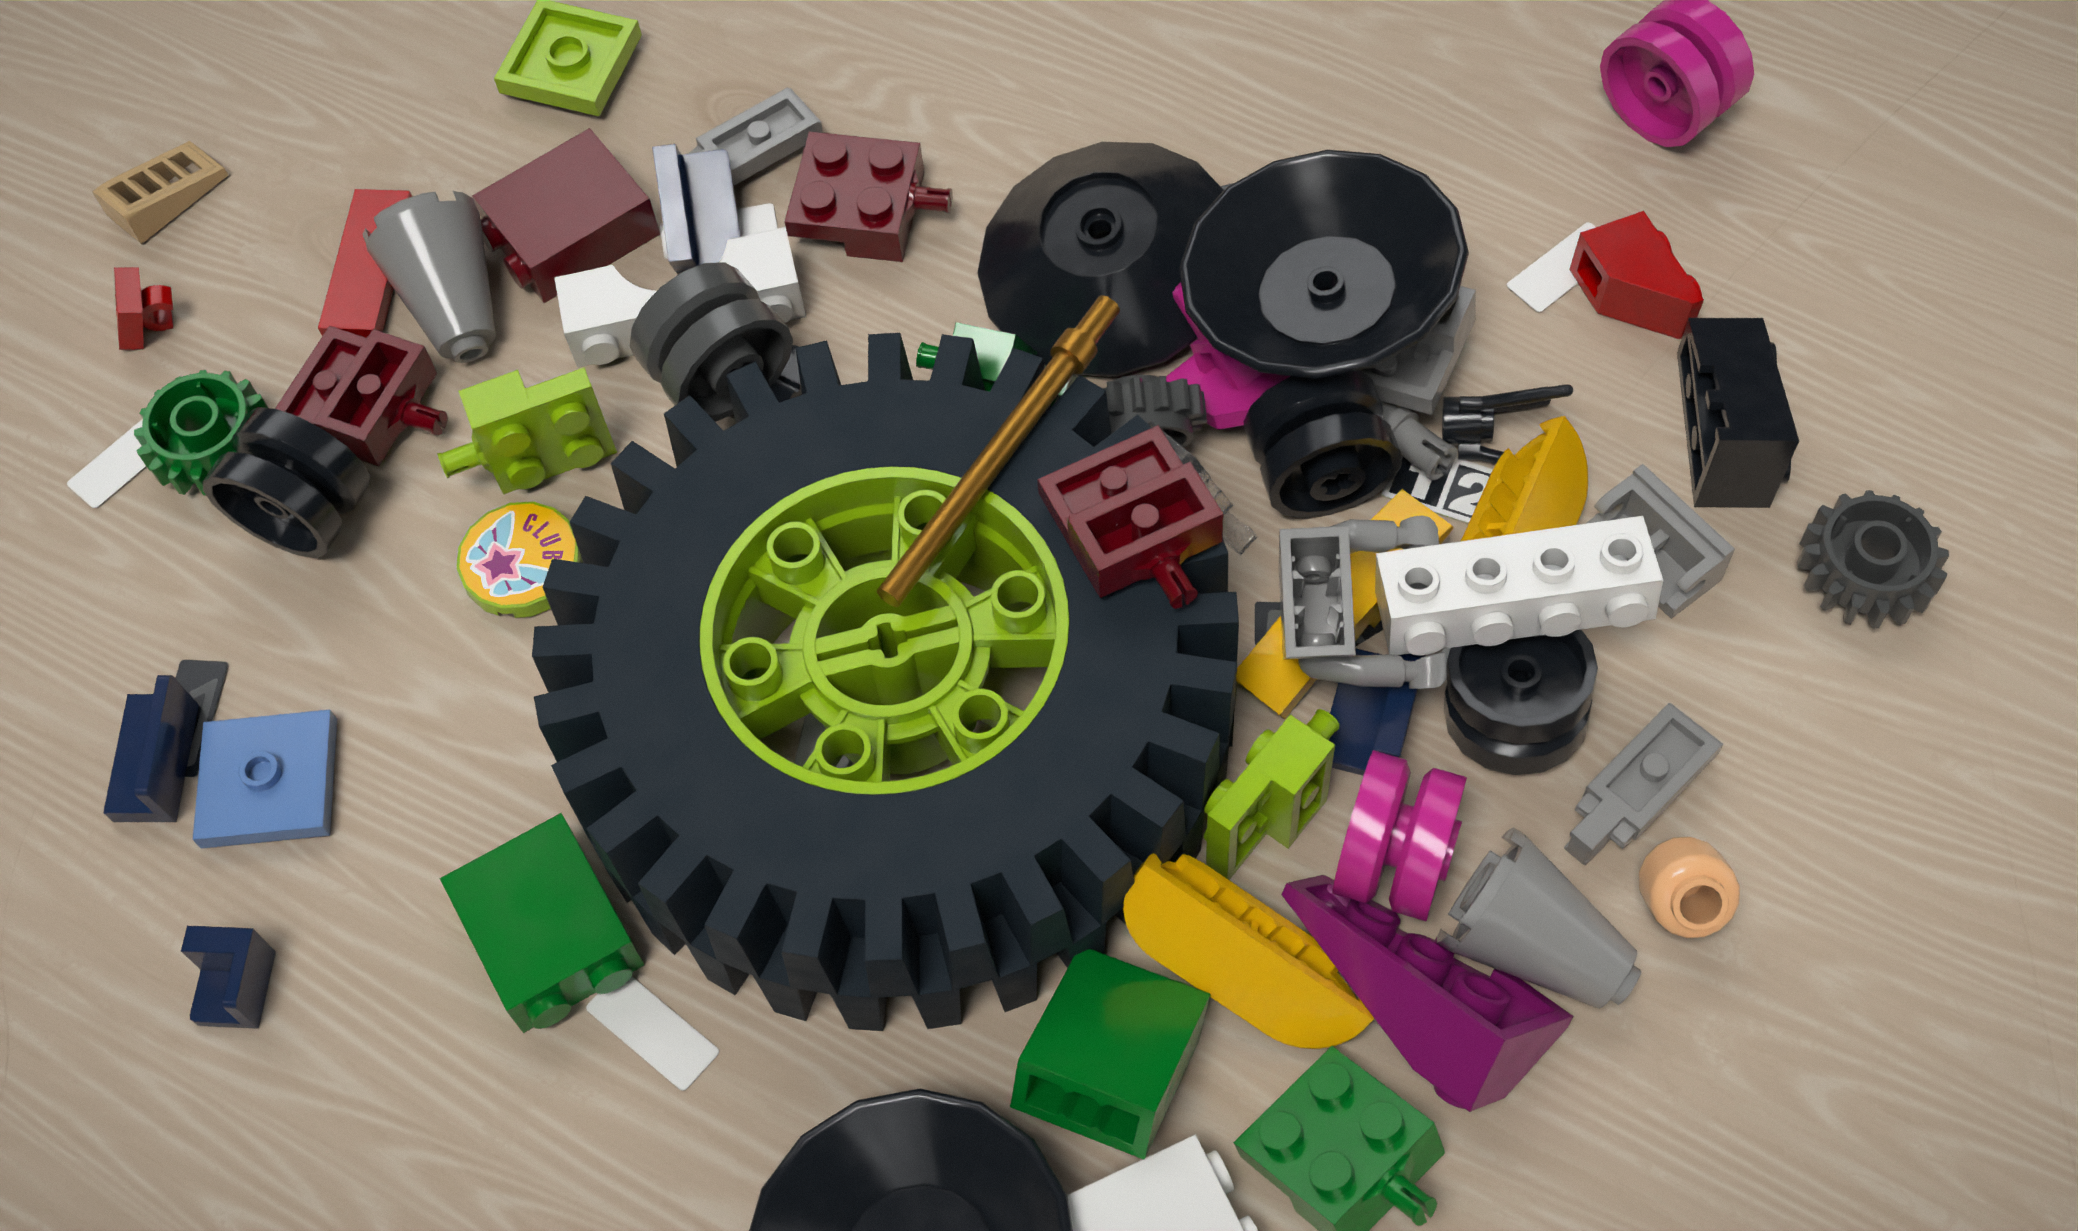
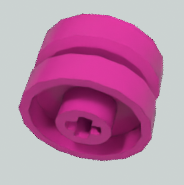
(1677, 70)
(1403, 836)

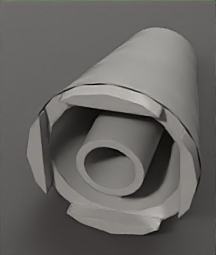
(438, 269)
(1540, 928)

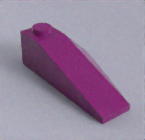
(1448, 1020)

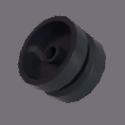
(1322, 443)
(287, 482)
(1521, 701)

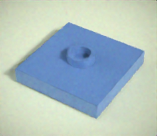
(265, 779)

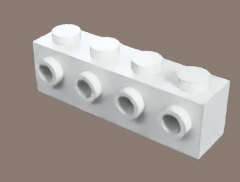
(1517, 586)

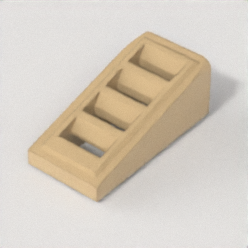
(132, 197)

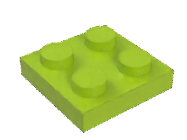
(568, 57)

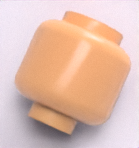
(1689, 887)

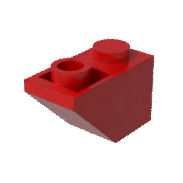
(1635, 276)

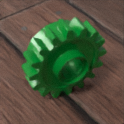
(192, 426)

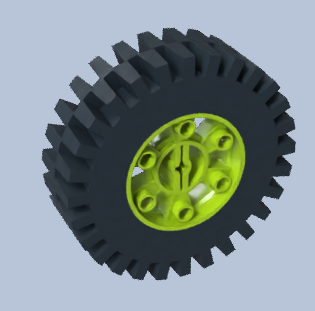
(838, 870)

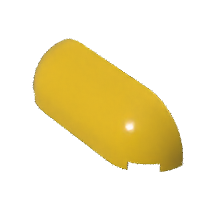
(1535, 487)
(1241, 954)

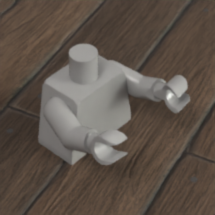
(1319, 602)

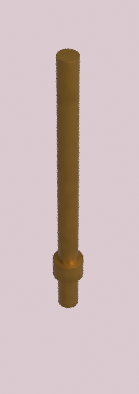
(1069, 356)

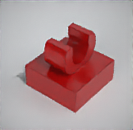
(139, 308)

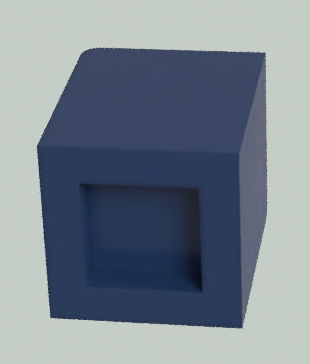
(232, 975)

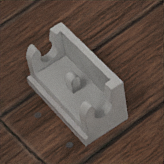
(1685, 546)

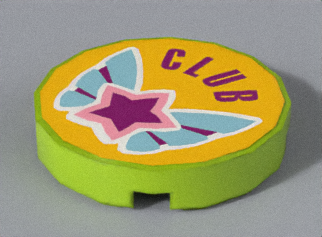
(509, 556)

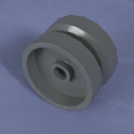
(706, 328)

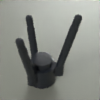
(1471, 418)

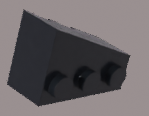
(1734, 413)

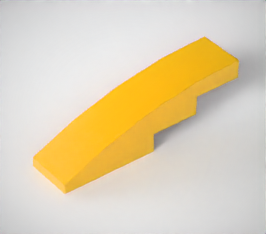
(1281, 681)

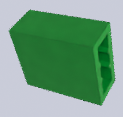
(542, 924)
(1110, 1052)

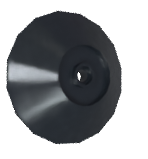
(1316, 223)
(1047, 270)
(913, 1167)

